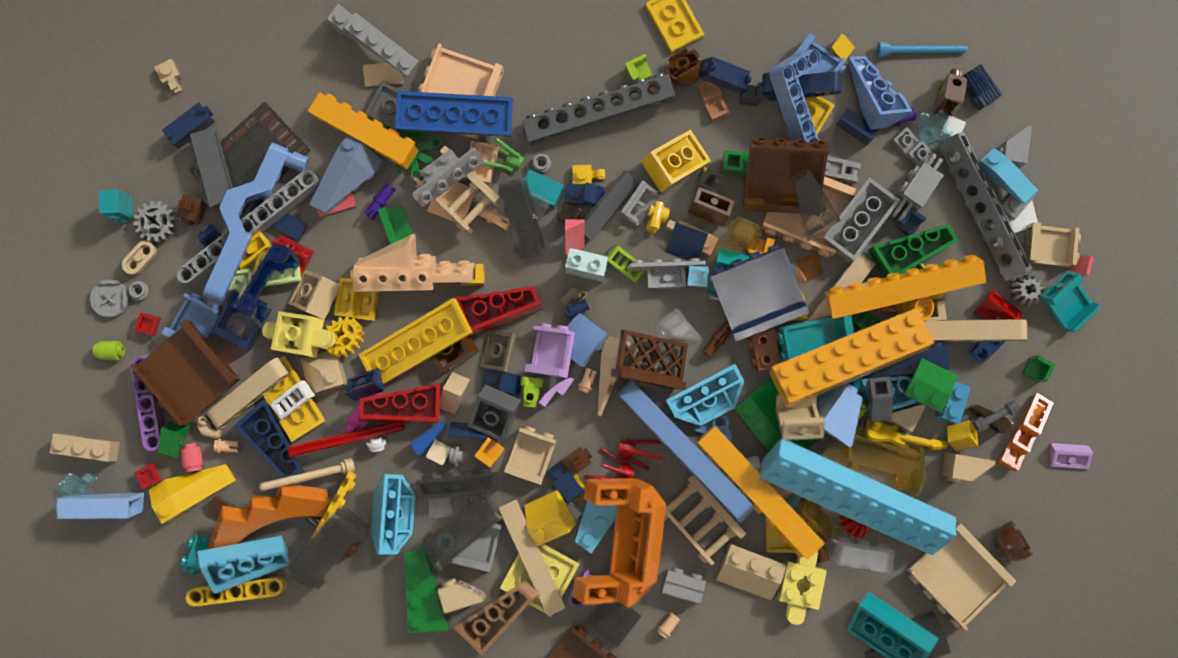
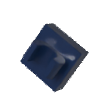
(208, 235)

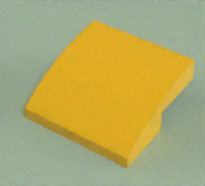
(355, 304)

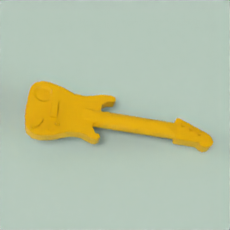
(880, 432)

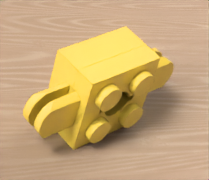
(298, 334)
(801, 587)

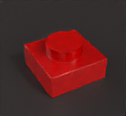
(147, 324)
(148, 476)

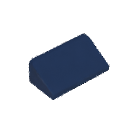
(364, 385)
(462, 430)

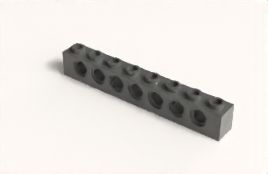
(591, 118)
(994, 210)

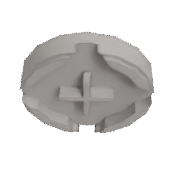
(109, 298)

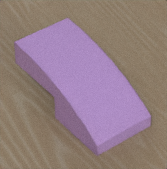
(561, 388)

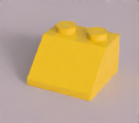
(548, 518)

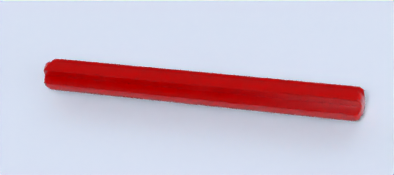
(345, 438)

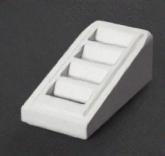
(302, 392)

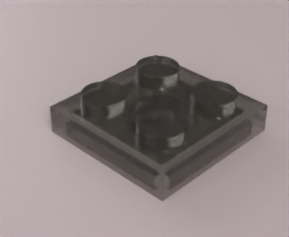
(613, 621)

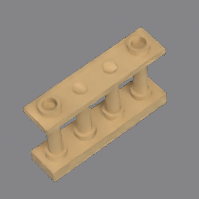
(476, 184)
(719, 516)

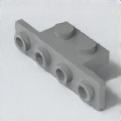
(444, 173)
(665, 274)

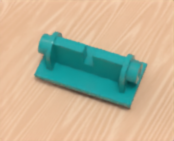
(190, 561)

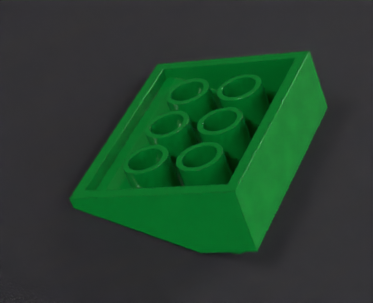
(760, 417)

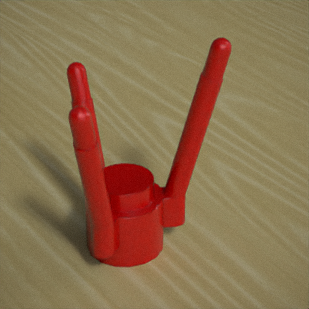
(627, 449)
(622, 472)

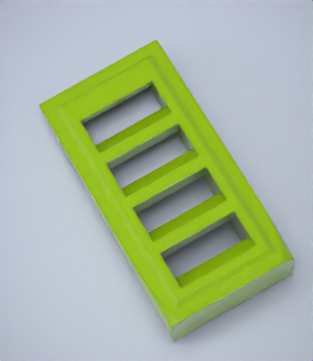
(615, 248)

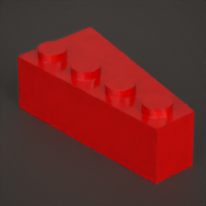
(403, 406)

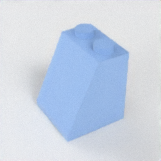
(840, 412)

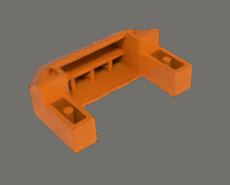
(635, 542)

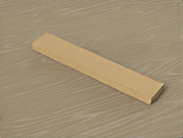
(532, 558)

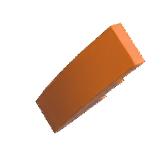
(1025, 432)

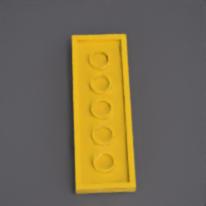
(417, 341)

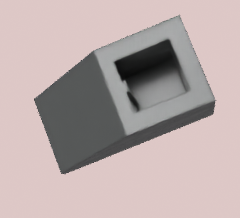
(880, 398)

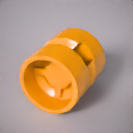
(924, 306)

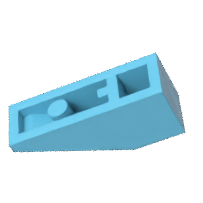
(1007, 176)

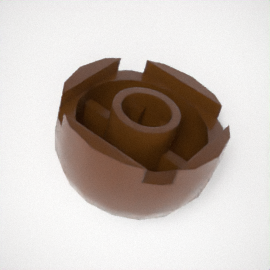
(684, 67)
(1012, 543)

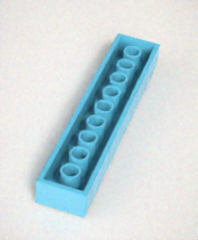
(857, 497)

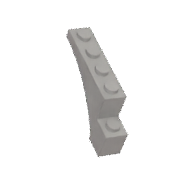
(371, 38)

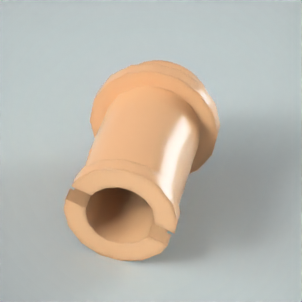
(586, 383)
(226, 446)
(668, 625)

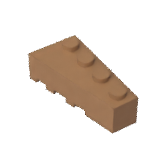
(493, 620)

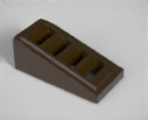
(998, 426)

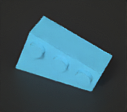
(594, 524)

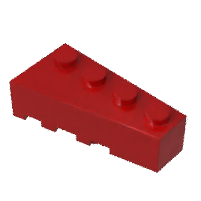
(498, 308)

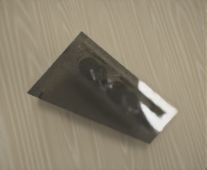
(813, 205)

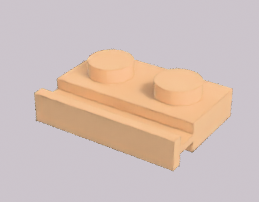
(488, 153)

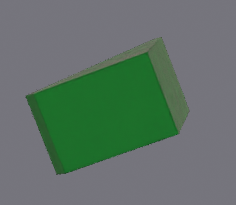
(172, 439)

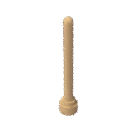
(343, 467)

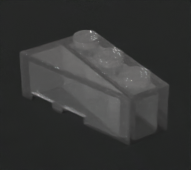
(862, 555)

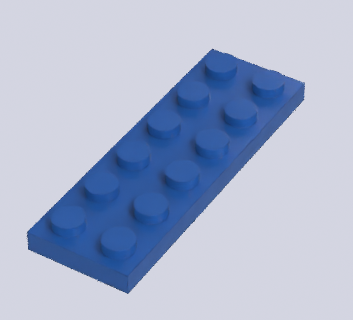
(454, 113)

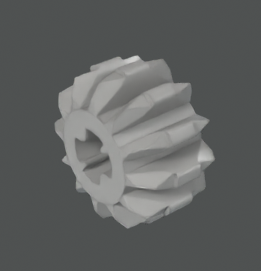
(1020, 292)

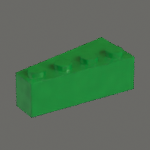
(910, 251)
(422, 595)

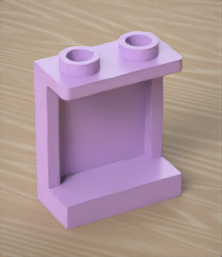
(551, 351)

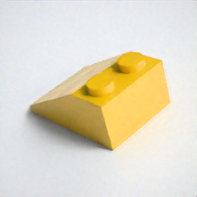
(675, 161)

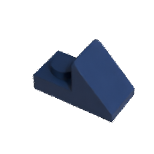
(583, 194)
(502, 381)
(565, 482)

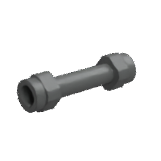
(1011, 408)

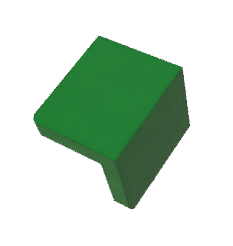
(1038, 369)

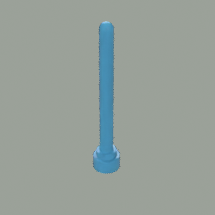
(885, 49)

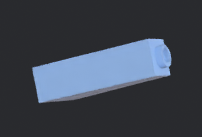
(100, 505)

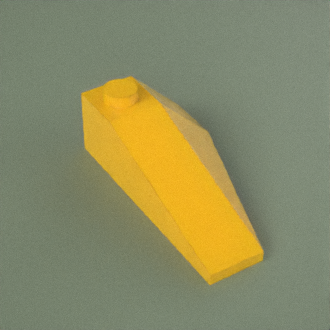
(182, 493)

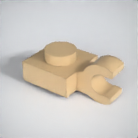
(169, 74)

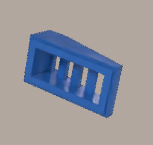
(423, 442)

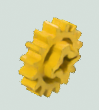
(345, 339)

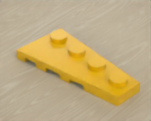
(338, 501)

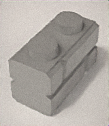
(683, 586)

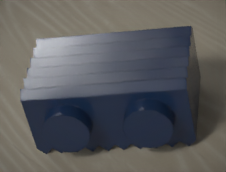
(981, 87)

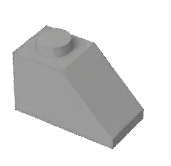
(1018, 147)

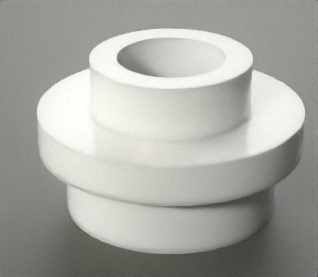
(376, 444)

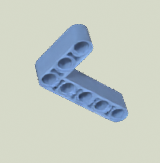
(790, 94)

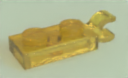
(816, 519)

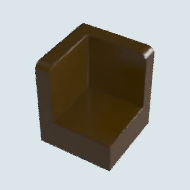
(569, 212)

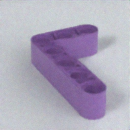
(145, 414)

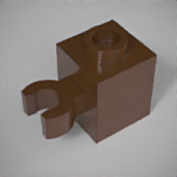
(191, 210)
(577, 460)

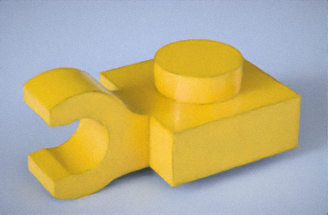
(584, 174)

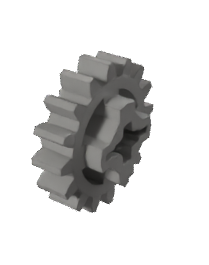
(160, 215)

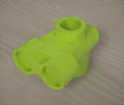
(533, 386)

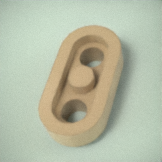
(138, 255)

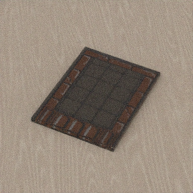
(249, 142)

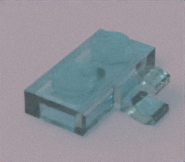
(74, 486)

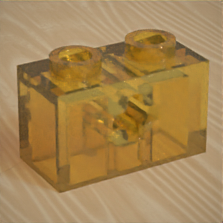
(744, 233)

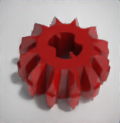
(854, 528)

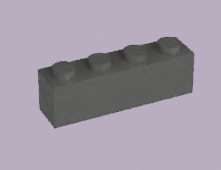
(212, 166)

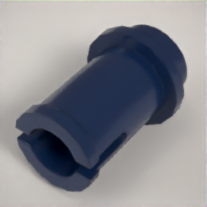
(576, 308)

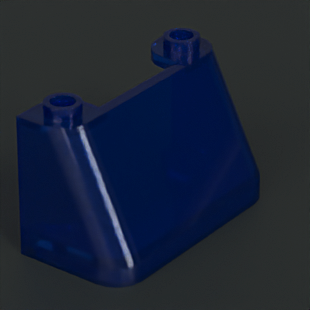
(271, 258)

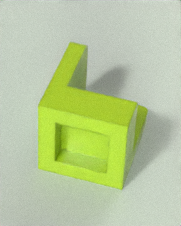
(637, 69)

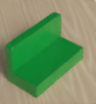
(395, 223)

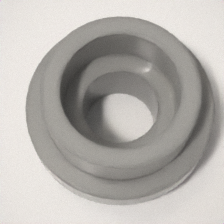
(541, 157)
(133, 290)
(455, 456)

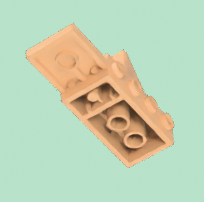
(401, 270)

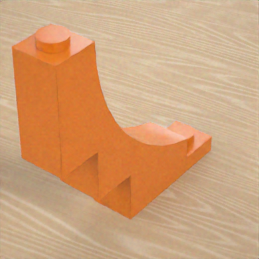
(290, 501)

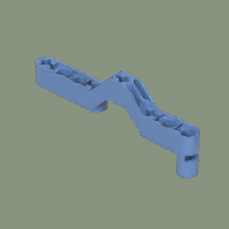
(231, 209)

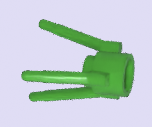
(513, 158)

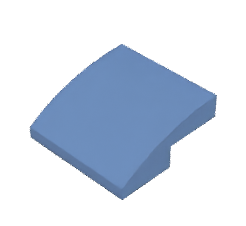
(586, 340)

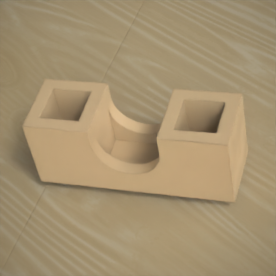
(84, 447)

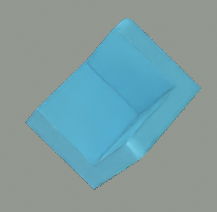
(698, 276)

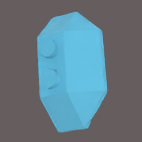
(708, 398)
(392, 514)

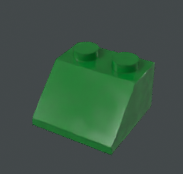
(930, 385)

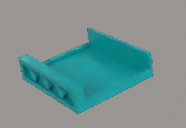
(812, 334)

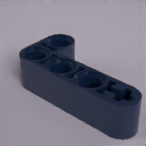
(812, 85)

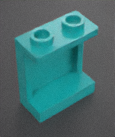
(1069, 302)

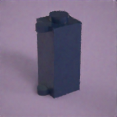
(725, 74)
(192, 121)

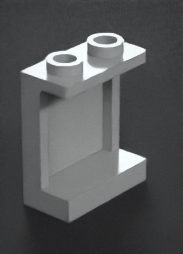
(482, 551)

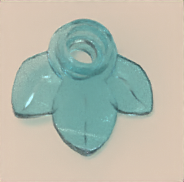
(935, 125)

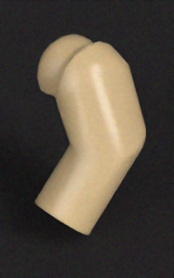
(206, 429)

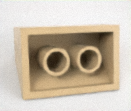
(751, 571)

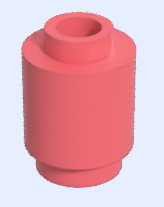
(191, 457)

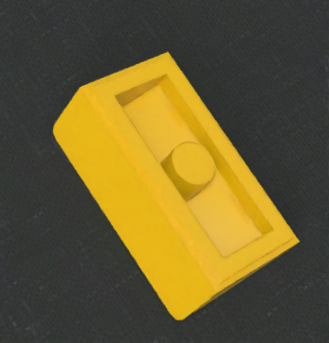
(257, 243)

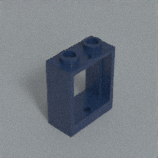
(219, 327)

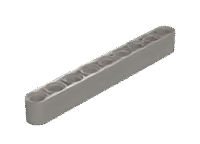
(253, 218)

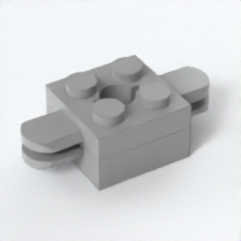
(918, 187)

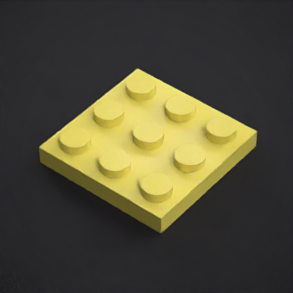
(560, 567)

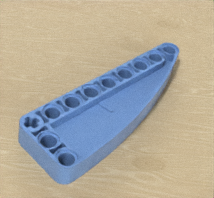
(686, 452)

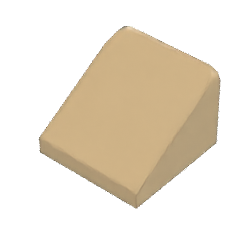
(439, 452)

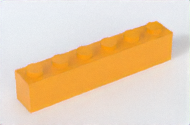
(369, 132)

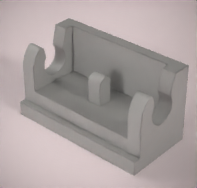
(639, 203)

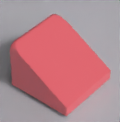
(1083, 266)

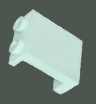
(586, 265)

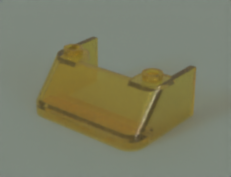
(903, 463)

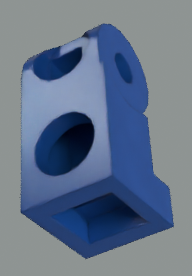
(984, 350)

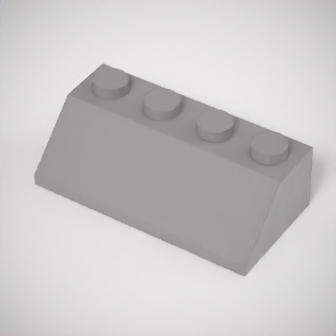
(861, 220)

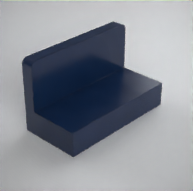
(856, 126)

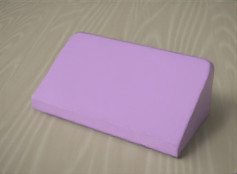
(1070, 456)

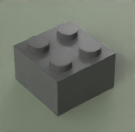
(494, 413)

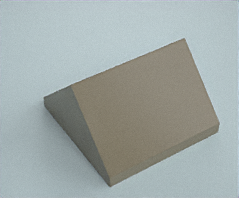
(498, 350)

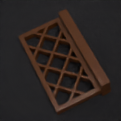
(645, 376)

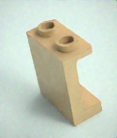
(1052, 245)
(800, 420)
(531, 455)

